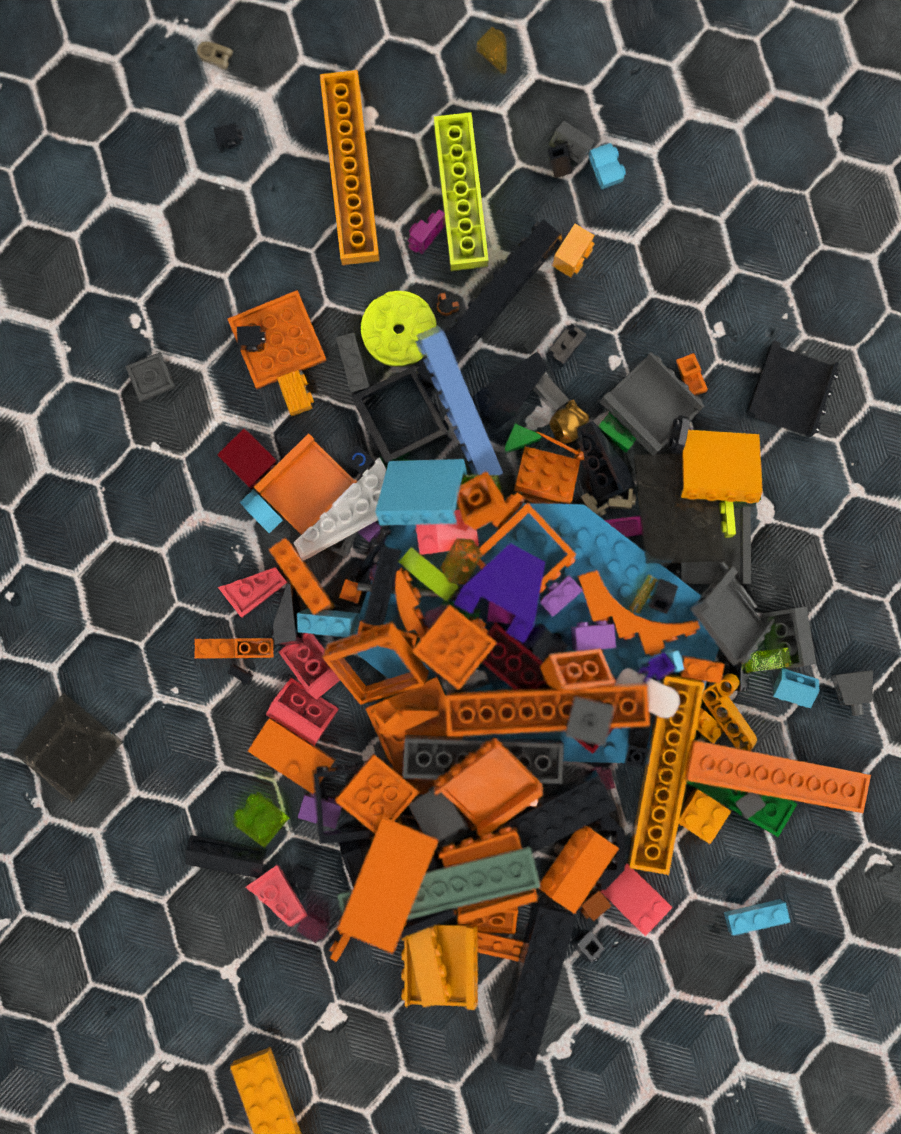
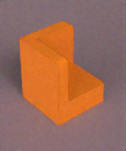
(386, 715)

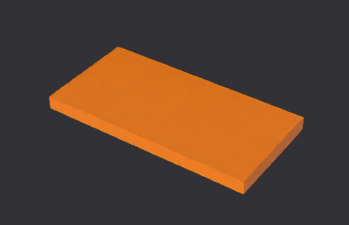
(387, 885)

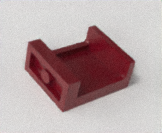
(248, 458)

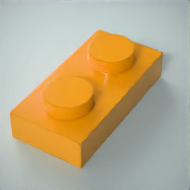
(708, 726)

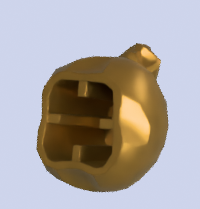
(566, 421)

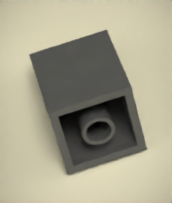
(439, 818)

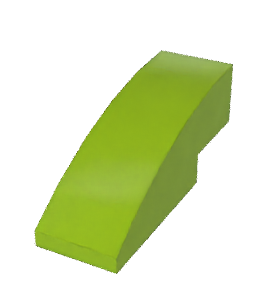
(428, 574)

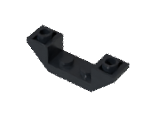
(637, 744)
(618, 839)
(352, 858)

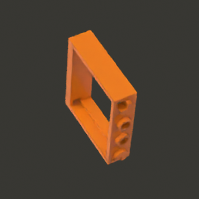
(555, 572)
(337, 650)

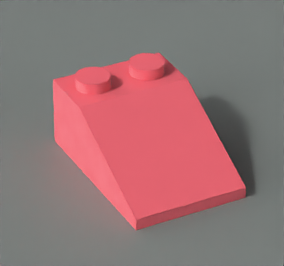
(441, 537)
(309, 666)
(637, 900)

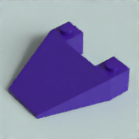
(510, 582)

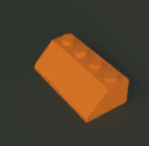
(578, 868)

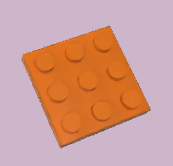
(547, 475)
(454, 647)
(376, 794)

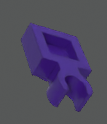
(658, 666)

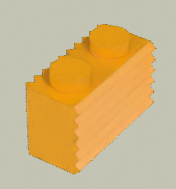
(295, 393)

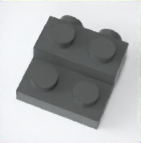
(476, 680)

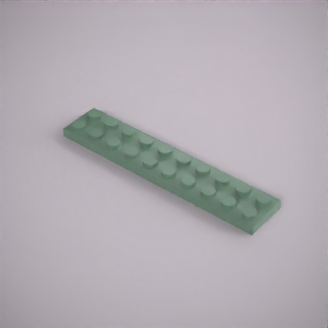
(470, 882)

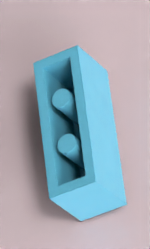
(328, 623)
(756, 917)

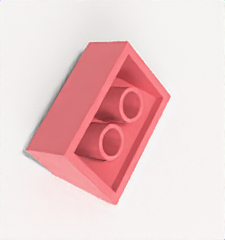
(301, 712)

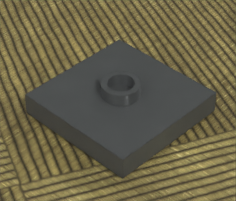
(150, 377)
(589, 720)

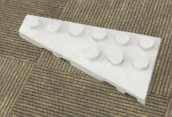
(348, 515)

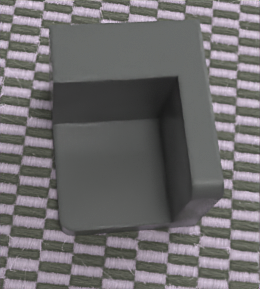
(750, 804)

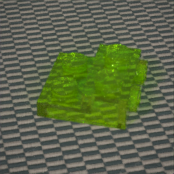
(260, 818)

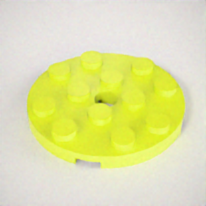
(379, 325)

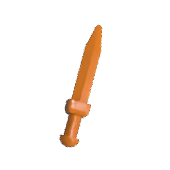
(578, 453)

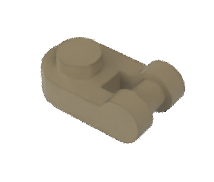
(208, 51)

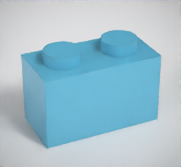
(796, 688)

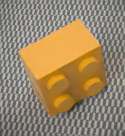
(573, 250)
(703, 815)

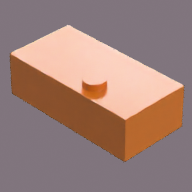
(289, 754)

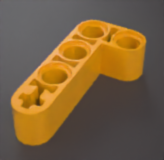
(732, 716)

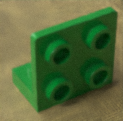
(616, 432)

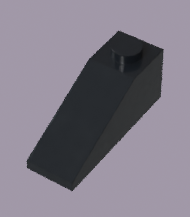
(285, 623)

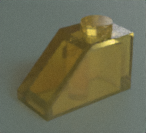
(493, 48)

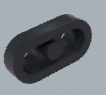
(679, 435)

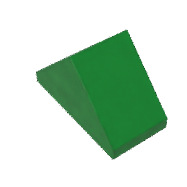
(520, 438)

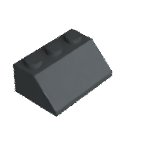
(792, 631)

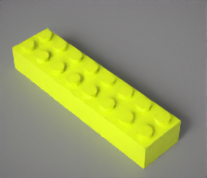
(461, 191)

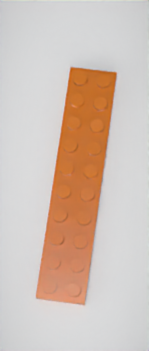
(777, 776)

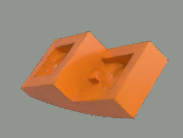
(691, 374)

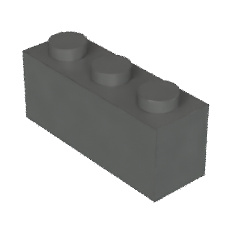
(352, 363)

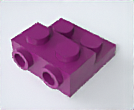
(423, 234)

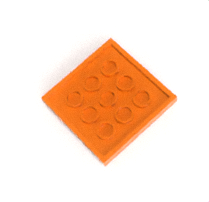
(289, 339)

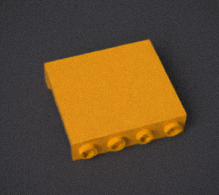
(722, 466)
(461, 963)

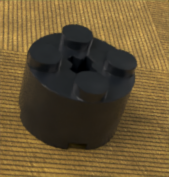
(544, 642)

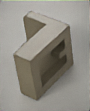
(619, 502)
(591, 503)

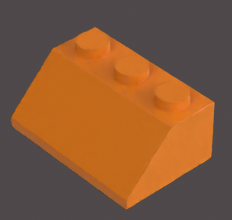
(577, 670)
(499, 922)

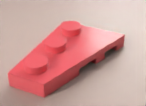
(278, 895)

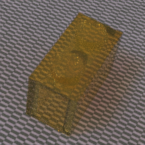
(461, 561)

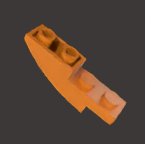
(407, 599)
(233, 648)

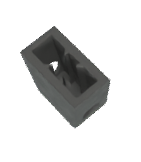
(854, 689)

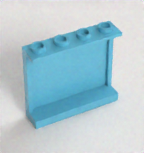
(420, 492)

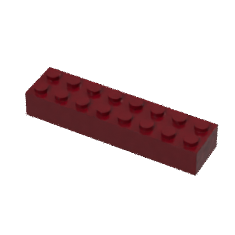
(519, 667)

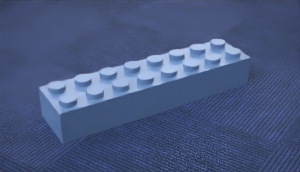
(457, 399)

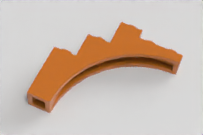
(651, 633)

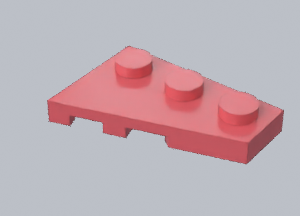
(253, 590)

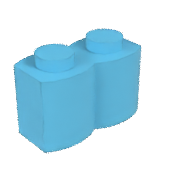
(606, 165)

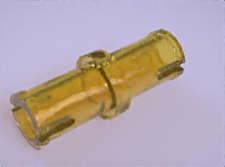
(643, 594)

